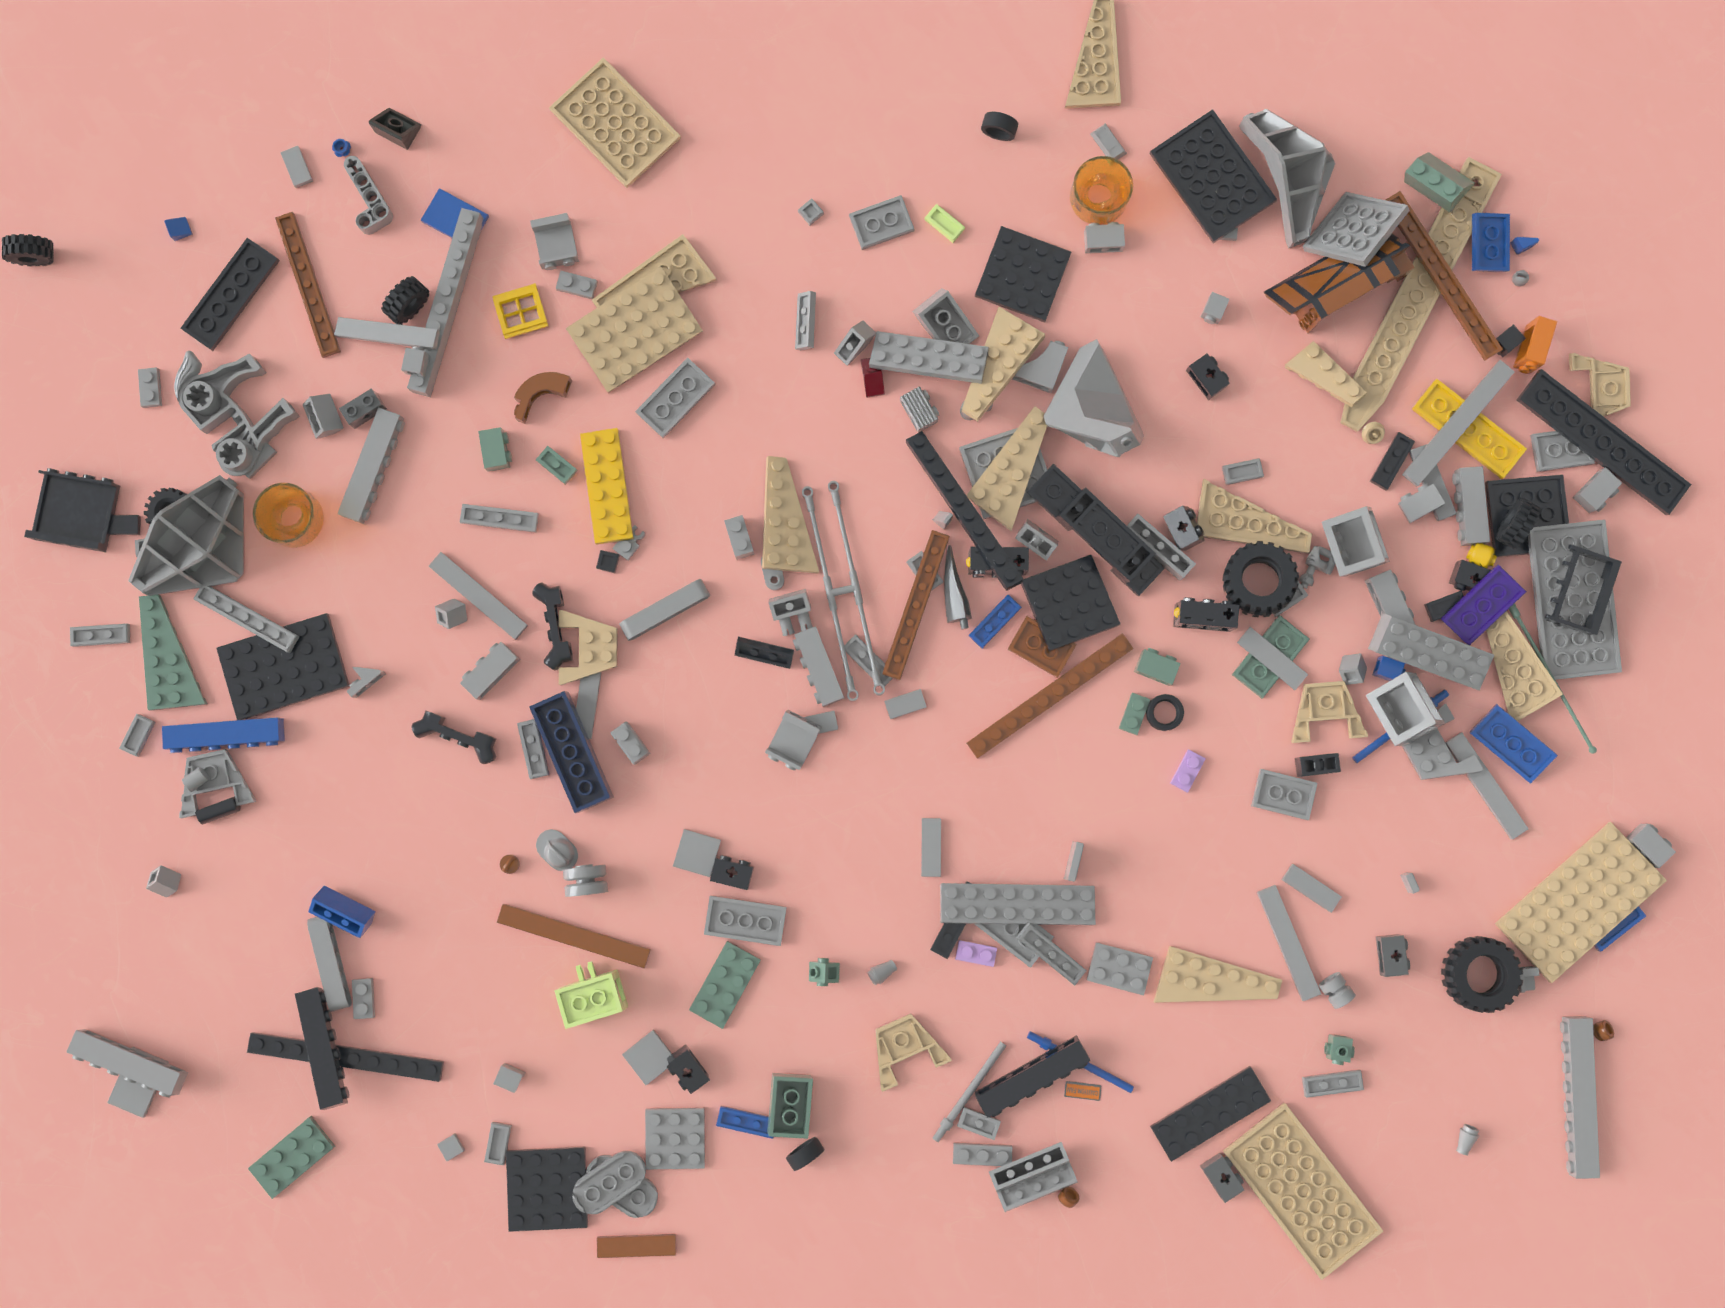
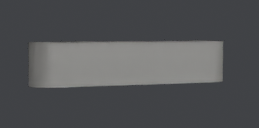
(664, 609)
(329, 964)

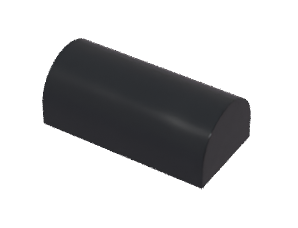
(217, 811)

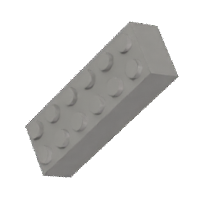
(1431, 651)

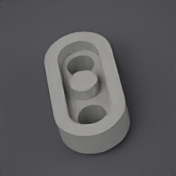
(769, 574)

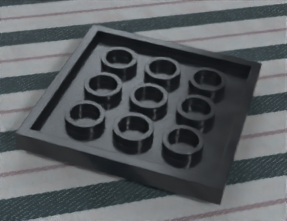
(1023, 274)
(1543, 491)
(1070, 603)
(542, 1188)

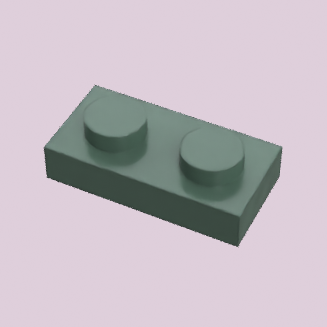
(556, 465)
(1134, 713)

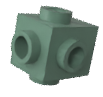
(824, 972)
(1339, 1049)

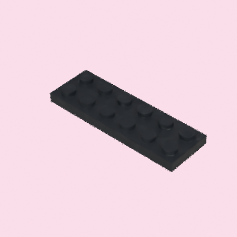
(230, 294)
(1210, 1113)

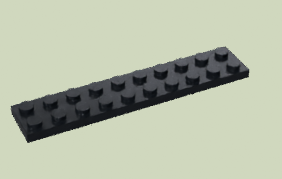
(1603, 442)

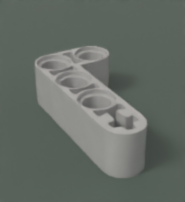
(367, 191)

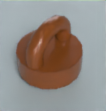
(509, 864)
(1603, 1030)
(1068, 1197)

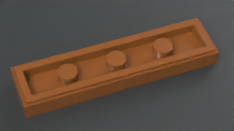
(636, 1246)

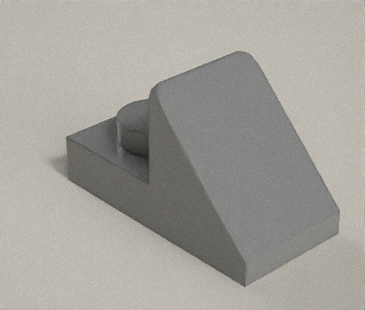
(368, 678)

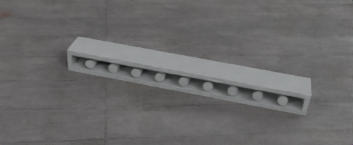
(449, 294)

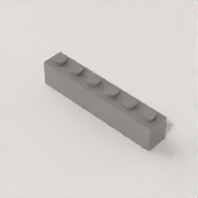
(371, 466)
(127, 1062)

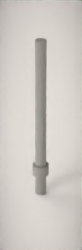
(947, 1123)

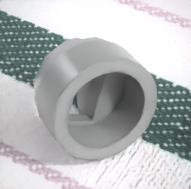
(1520, 281)

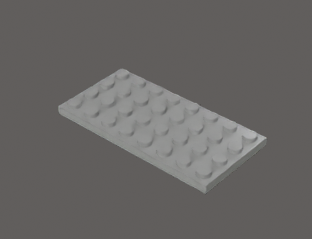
(1564, 649)

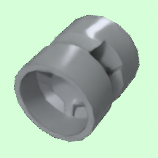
(1338, 992)

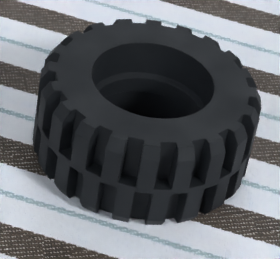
(1268, 555)
(1506, 981)

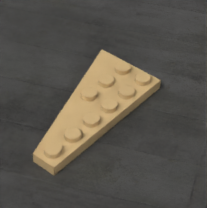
(1097, 68)
(679, 263)
(1010, 346)
(1006, 478)
(1240, 521)
(784, 531)
(1520, 671)
(1200, 978)

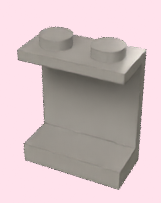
(555, 241)
(793, 740)

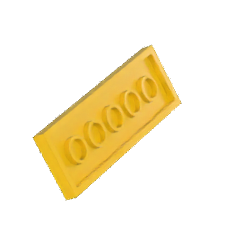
(1481, 439)
(606, 486)

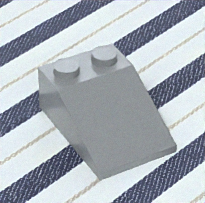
(945, 319)

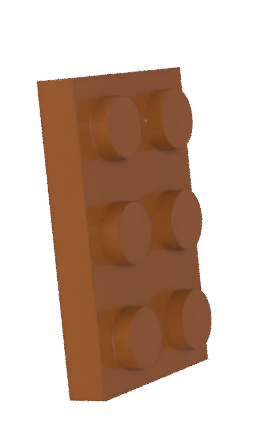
(1031, 646)

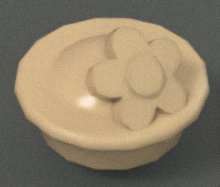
(1373, 432)

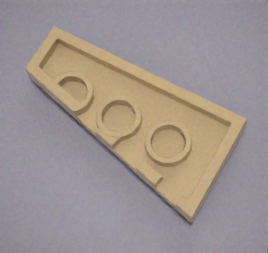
(1326, 374)

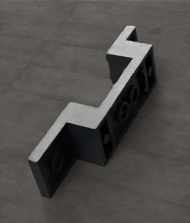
(1098, 527)

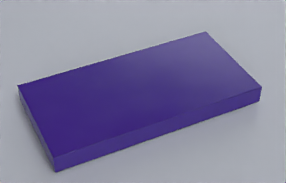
(1483, 605)

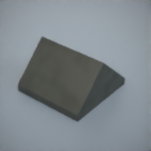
(395, 127)

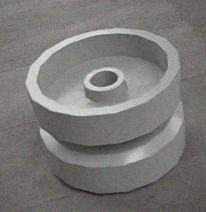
(585, 880)

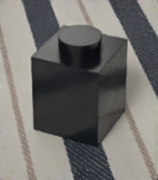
(1509, 340)

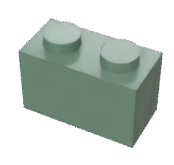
(494, 449)
(1157, 667)

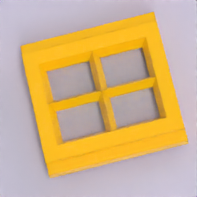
(520, 311)

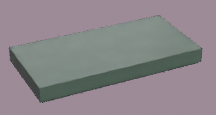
(1286, 640)

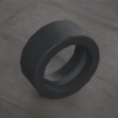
(999, 126)
(1179, 712)
(805, 1153)

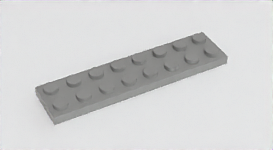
(1017, 904)

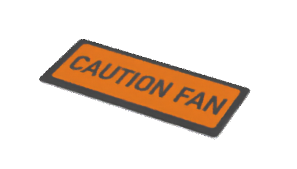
(1082, 1091)

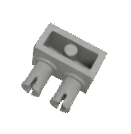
(788, 605)

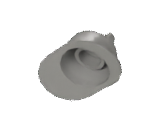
(556, 850)

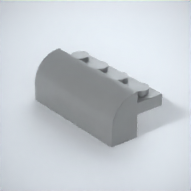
(1033, 1177)

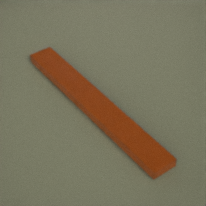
(307, 284)
(915, 605)
(573, 936)

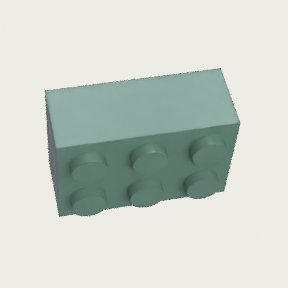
(790, 1105)

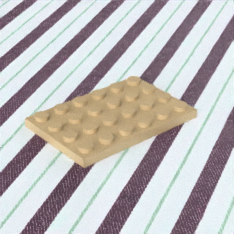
(615, 122)
(634, 329)

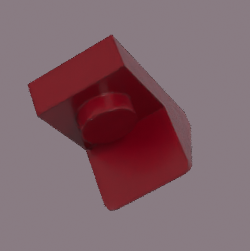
(872, 379)

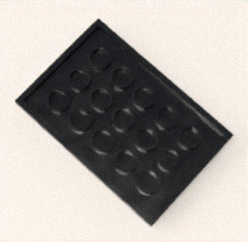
(1213, 176)
(269, 678)

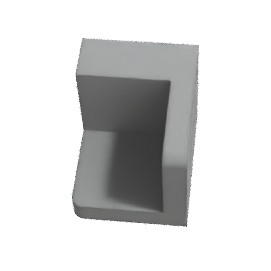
(451, 613)
(1353, 669)
(163, 881)
(1528, 978)
(509, 1077)

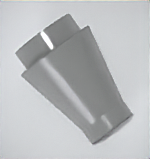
(881, 972)
(1467, 1138)

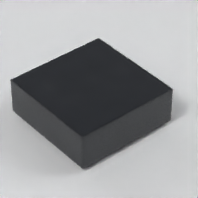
(607, 561)

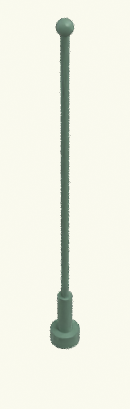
(1516, 614)

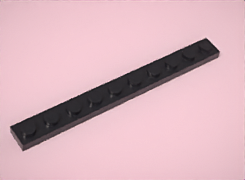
(964, 511)
(350, 1057)

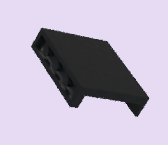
(74, 510)

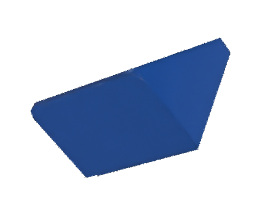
(178, 228)
(1522, 244)

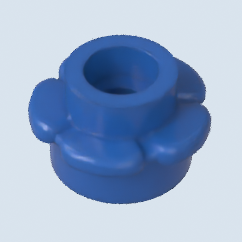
(337, 144)

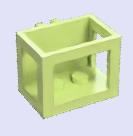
(590, 997)

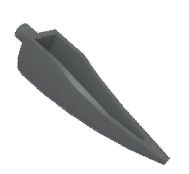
(956, 601)

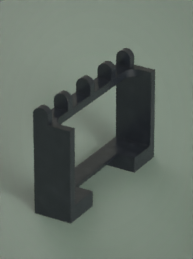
(1609, 575)

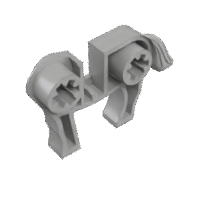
(209, 404)

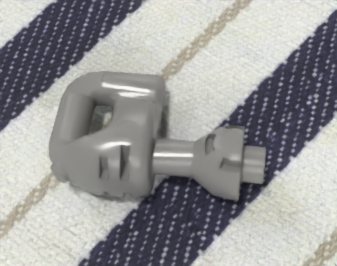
(1315, 563)

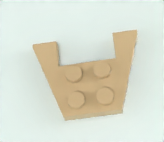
(1607, 383)
(596, 647)
(1326, 702)
(902, 1040)

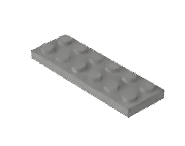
(929, 357)

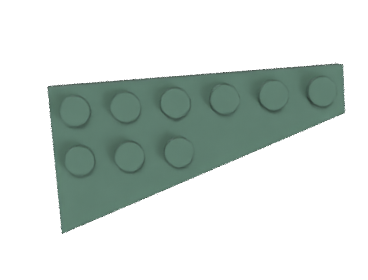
(166, 665)

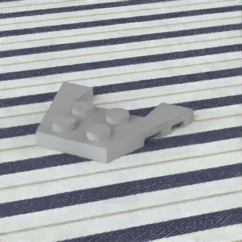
(1433, 758)
(222, 774)

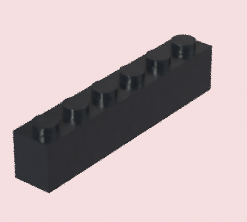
(321, 1048)
(1032, 1076)

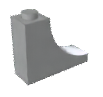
(1045, 369)

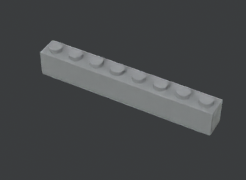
(1580, 1097)

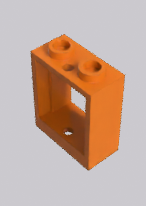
(1535, 348)

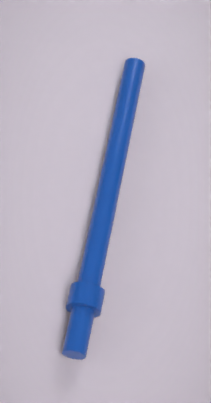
(1385, 737)
(1046, 1044)

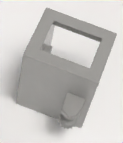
(1355, 541)
(1405, 709)

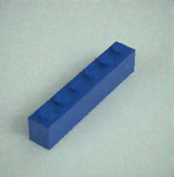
(223, 734)

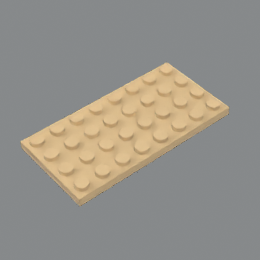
(1580, 902)
(1303, 1191)

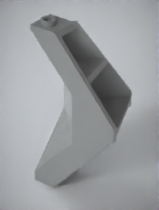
(1298, 166)
(1094, 406)
(194, 541)

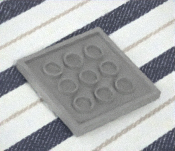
(1356, 228)
(980, 454)

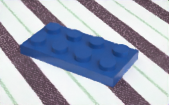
(1513, 743)

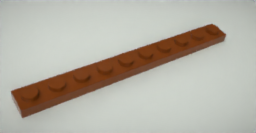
(1446, 282)
(1049, 695)

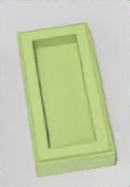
(944, 223)

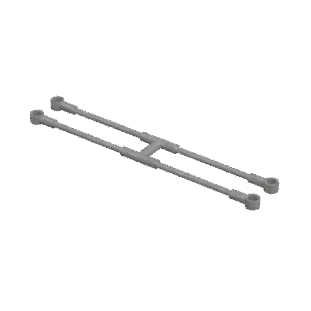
(831, 593)

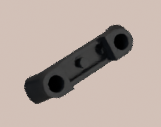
(552, 599)
(433, 723)

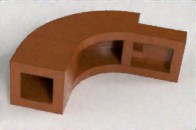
(536, 386)

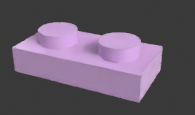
(1187, 771)
(976, 953)

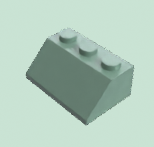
(1437, 181)

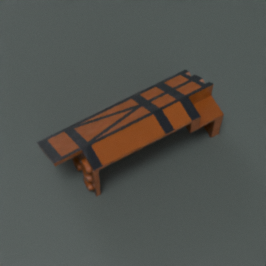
(1335, 283)

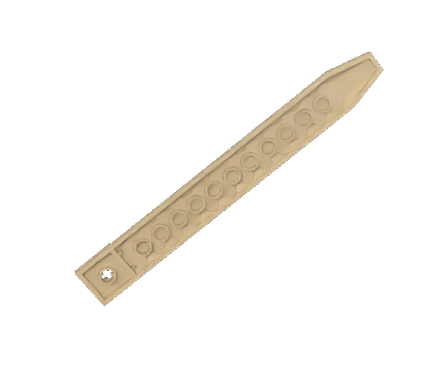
(1416, 299)

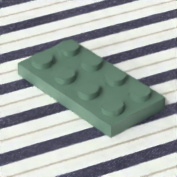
(724, 984)
(291, 1157)

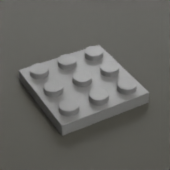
(675, 1138)

